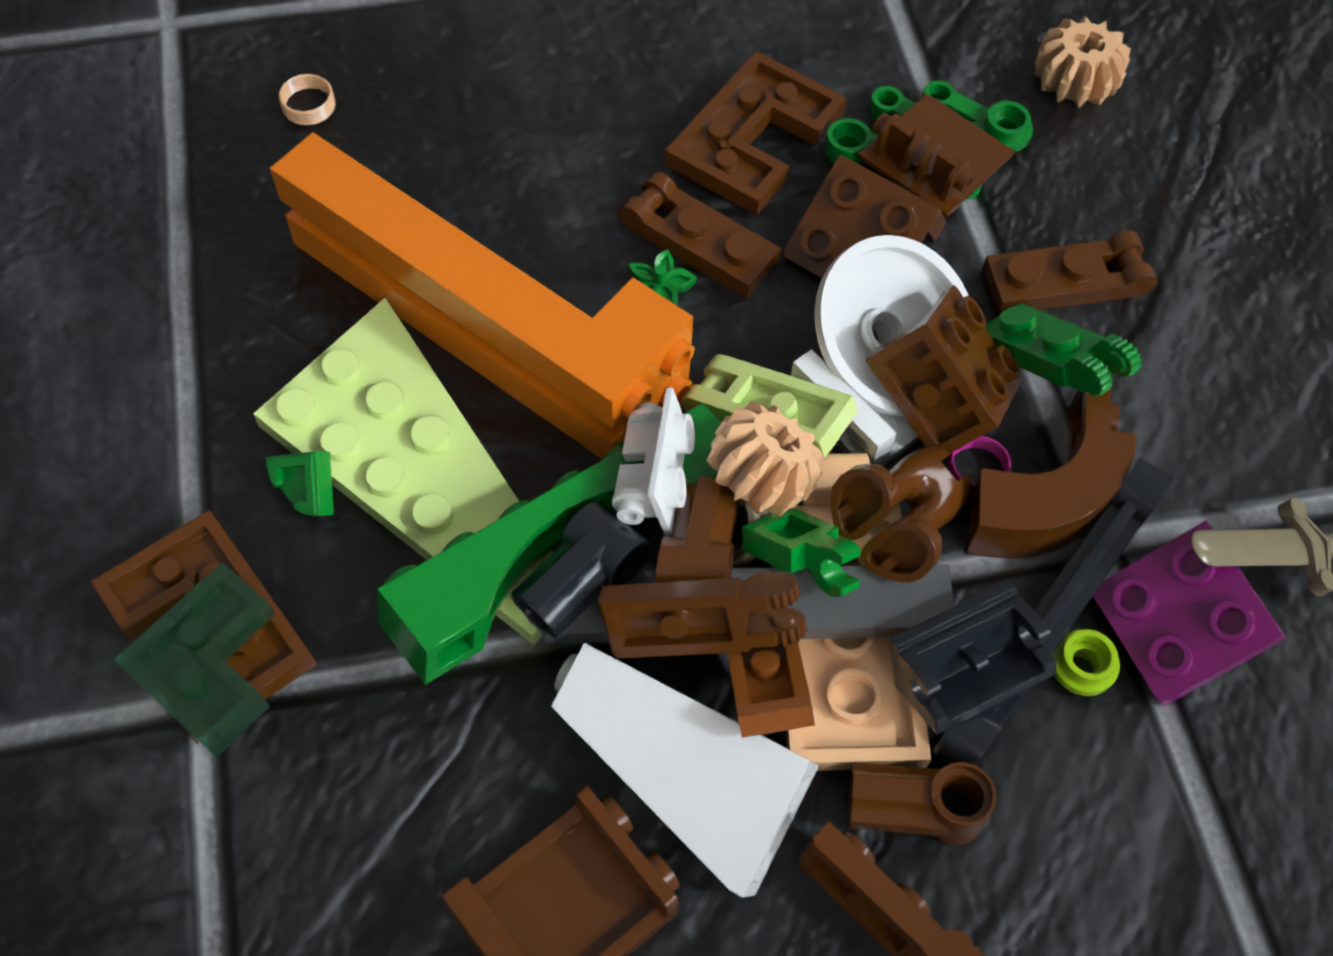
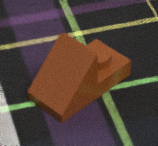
(770, 690)

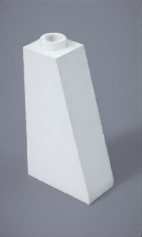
(688, 764)

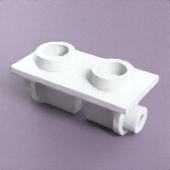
(659, 484)

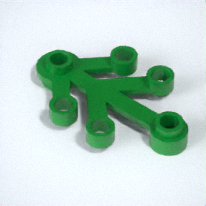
(1004, 120)

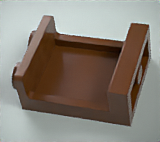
(570, 890)

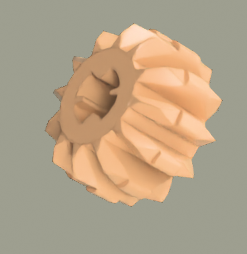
(1082, 61)
(765, 459)

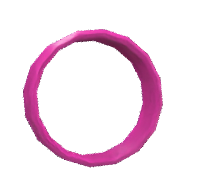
(982, 443)

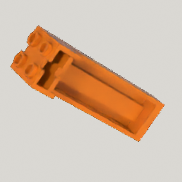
(483, 309)

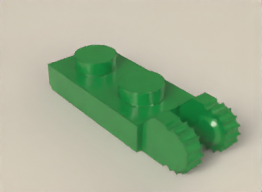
(1063, 350)

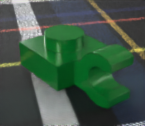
(800, 543)

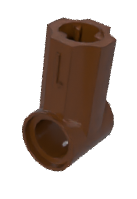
(700, 535)
(911, 801)

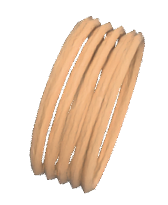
(326, 108)

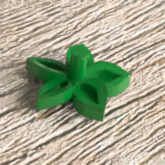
(663, 277)

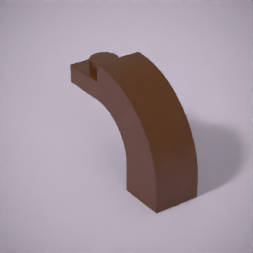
(1047, 511)

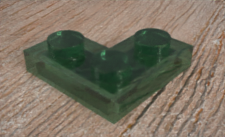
(185, 655)

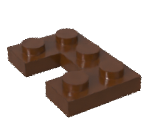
(717, 142)
(167, 570)

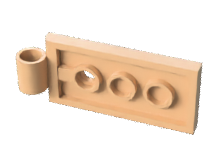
(852, 679)

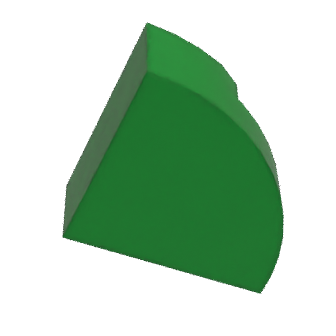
(304, 480)

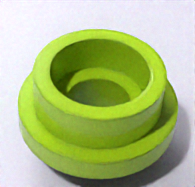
(1094, 648)

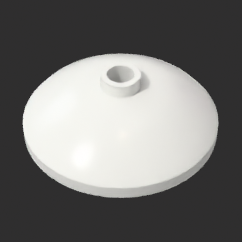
(879, 286)

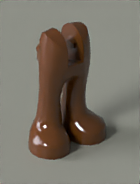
(911, 544)

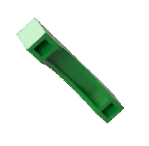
(448, 603)

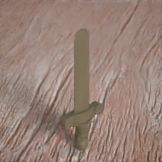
(1296, 544)

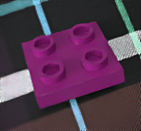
(1185, 617)

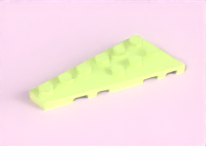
(395, 441)

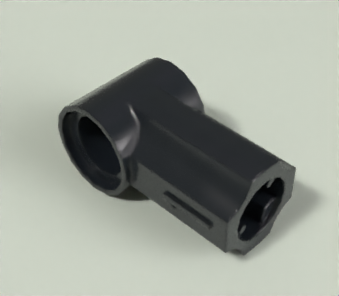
(592, 554)

